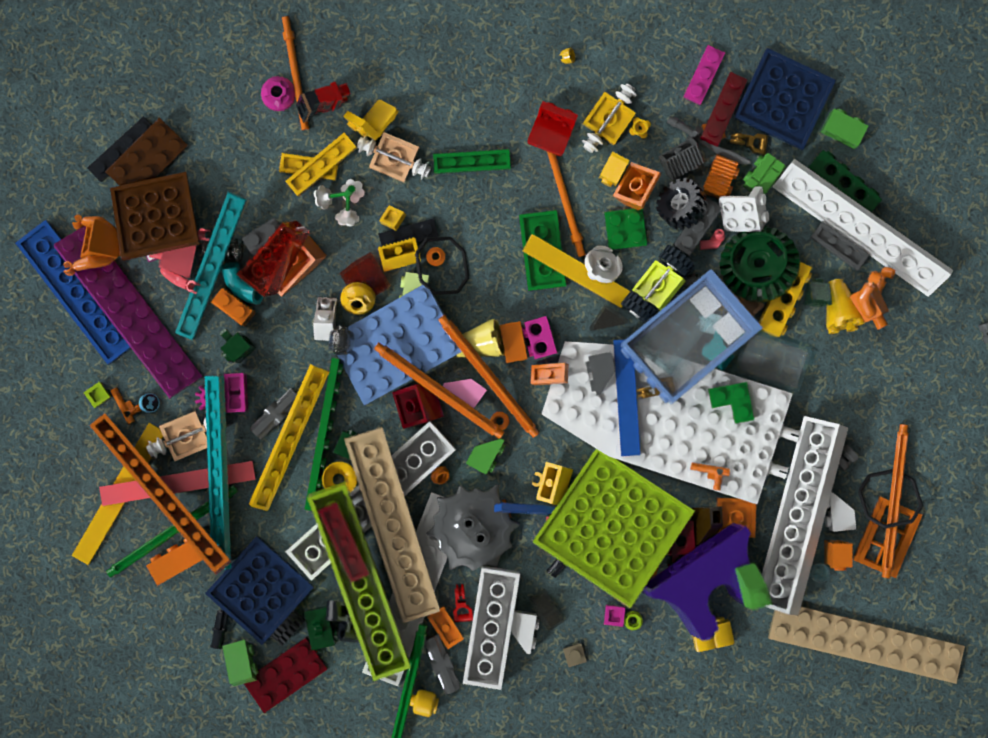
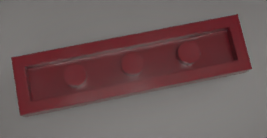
(723, 109)
(343, 542)

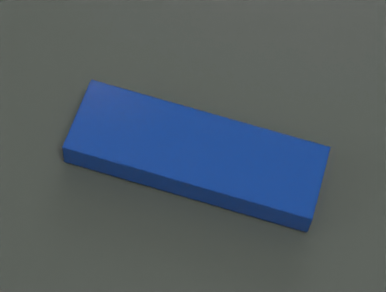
(524, 508)

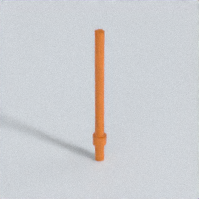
(288, 36)
(576, 237)

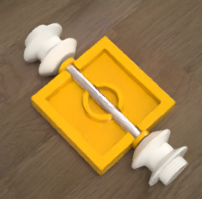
(609, 118)

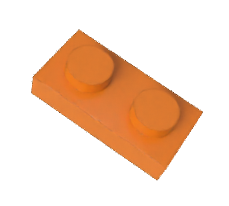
(549, 374)
(445, 627)

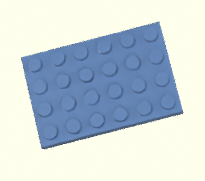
(407, 328)

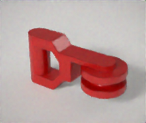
(460, 591)

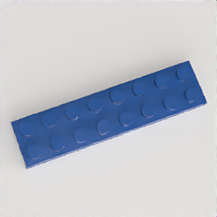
(40, 252)

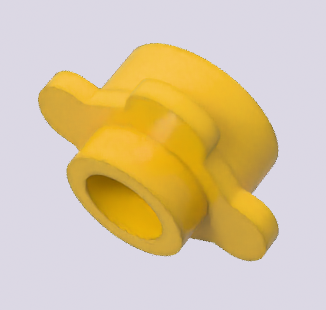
(640, 122)

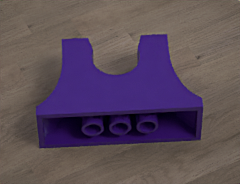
(693, 577)

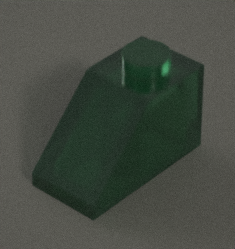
(818, 293)

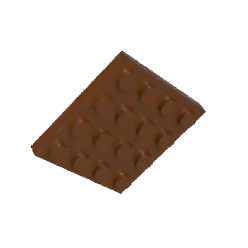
(154, 216)

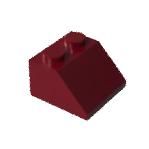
(416, 405)

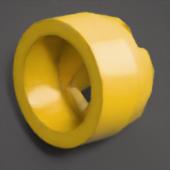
(566, 53)

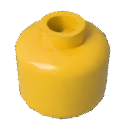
(424, 703)

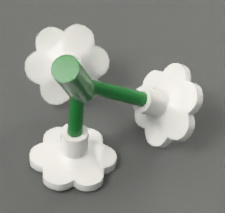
(350, 191)

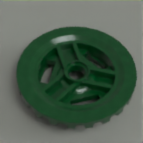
(782, 269)

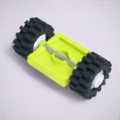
(658, 284)

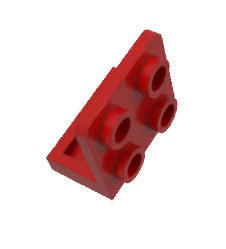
(552, 128)

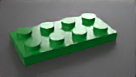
(546, 227)

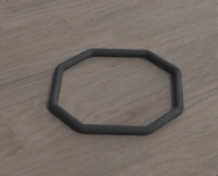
(419, 265)
(892, 524)

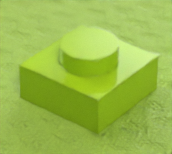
(97, 394)

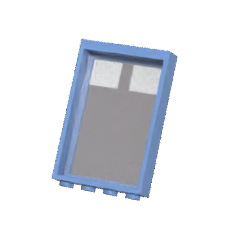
(690, 337)

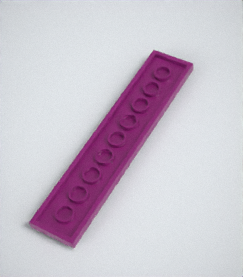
(133, 319)

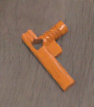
(125, 406)
(712, 473)

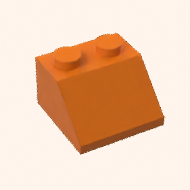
(636, 186)

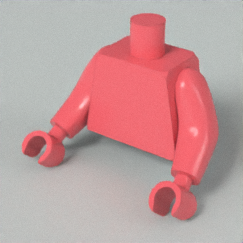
(177, 264)

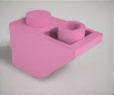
(466, 390)

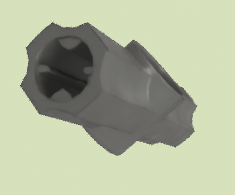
(274, 414)
(441, 664)

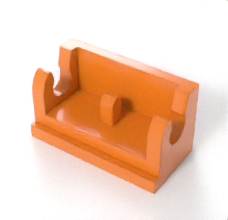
(513, 342)

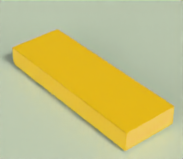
(292, 163)

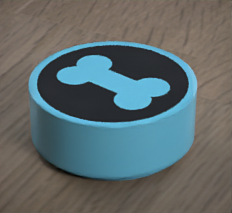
(149, 403)

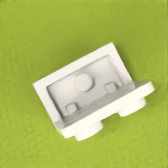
(744, 212)

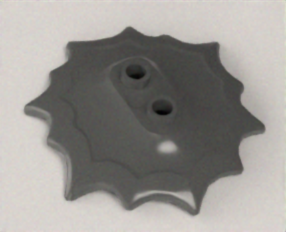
(461, 541)

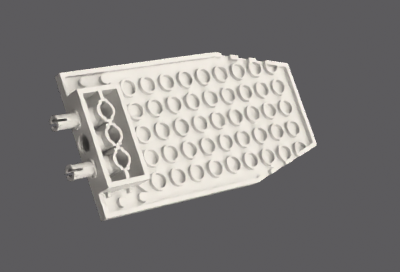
(676, 432)

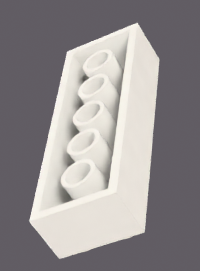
(491, 627)

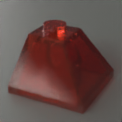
(366, 271)

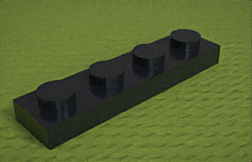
(106, 159)

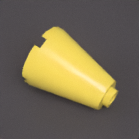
(485, 339)

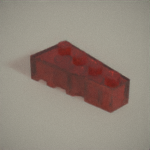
(274, 259)

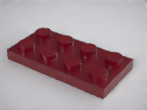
(286, 675)

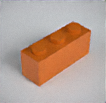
(173, 562)

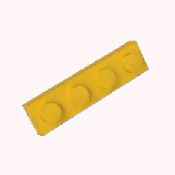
(321, 164)

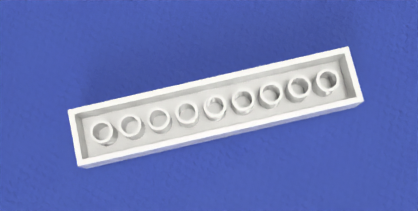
(412, 463)
(802, 513)

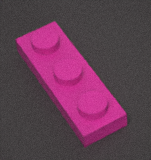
(704, 75)

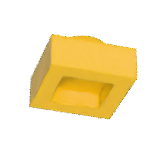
(392, 217)

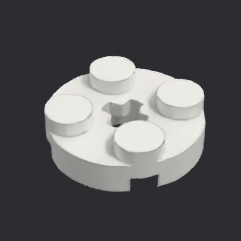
(599, 272)

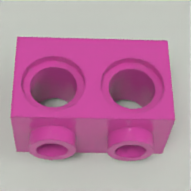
(544, 337)
(236, 392)

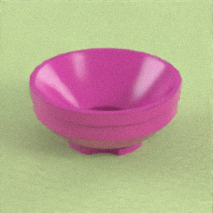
(282, 102)

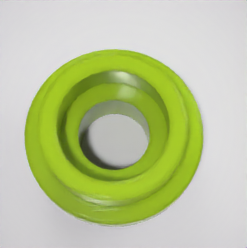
(635, 626)

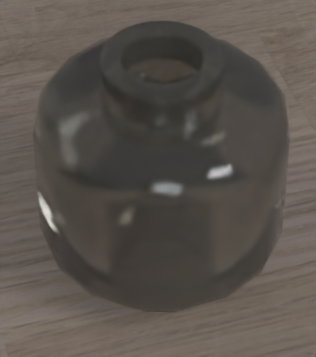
(341, 340)

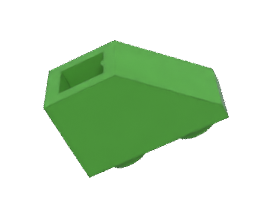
(484, 454)

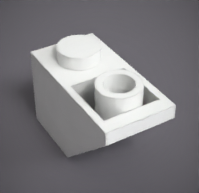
(324, 318)
(841, 515)
(523, 629)

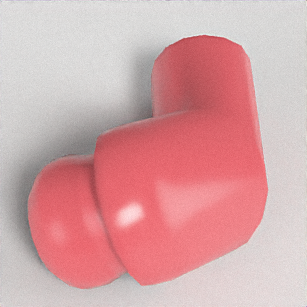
(714, 242)

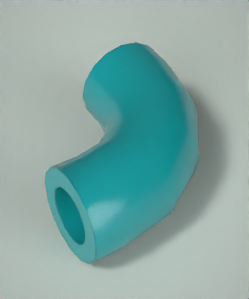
(239, 286)

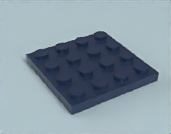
(784, 99)
(259, 590)

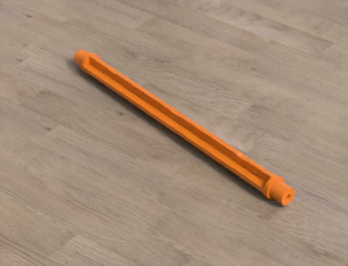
(488, 375)
(439, 390)
(894, 502)

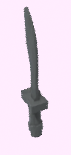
(695, 134)

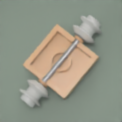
(394, 157)
(181, 436)

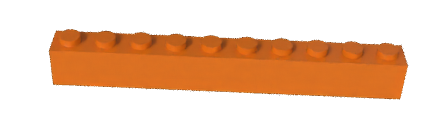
(160, 494)

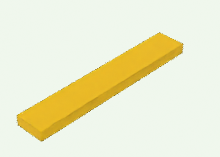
(573, 270)

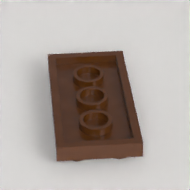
(147, 155)

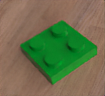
(625, 229)

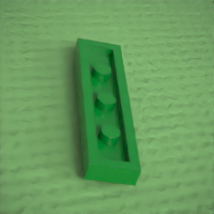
(471, 161)

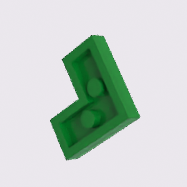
(736, 396)

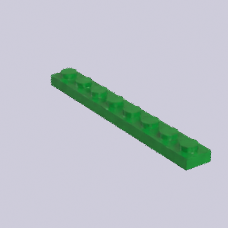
(326, 425)

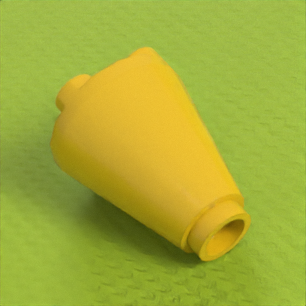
(842, 312)

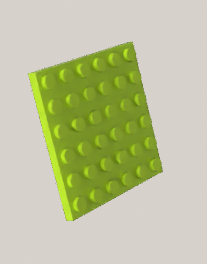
(613, 527)

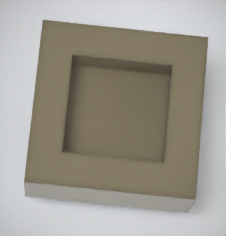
(574, 655)

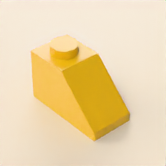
(613, 169)

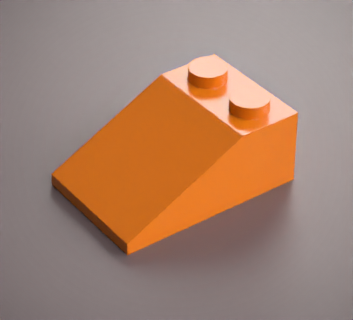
(306, 261)

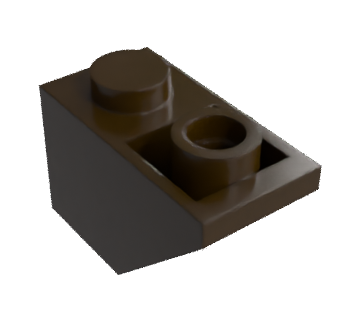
(707, 522)

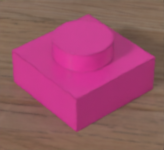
(614, 615)

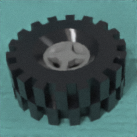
(682, 204)

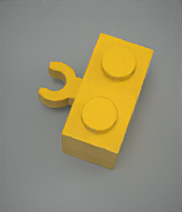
(553, 483)

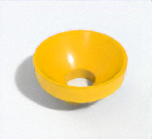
(359, 292)
(342, 468)

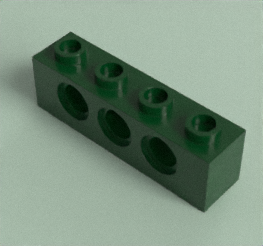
(841, 171)

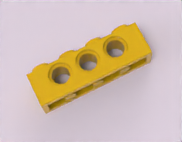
(777, 328)

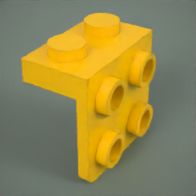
(374, 121)

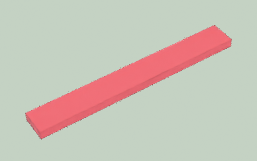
(176, 483)

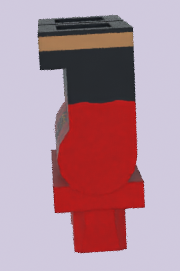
(322, 100)

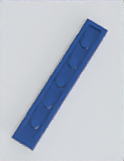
(626, 402)

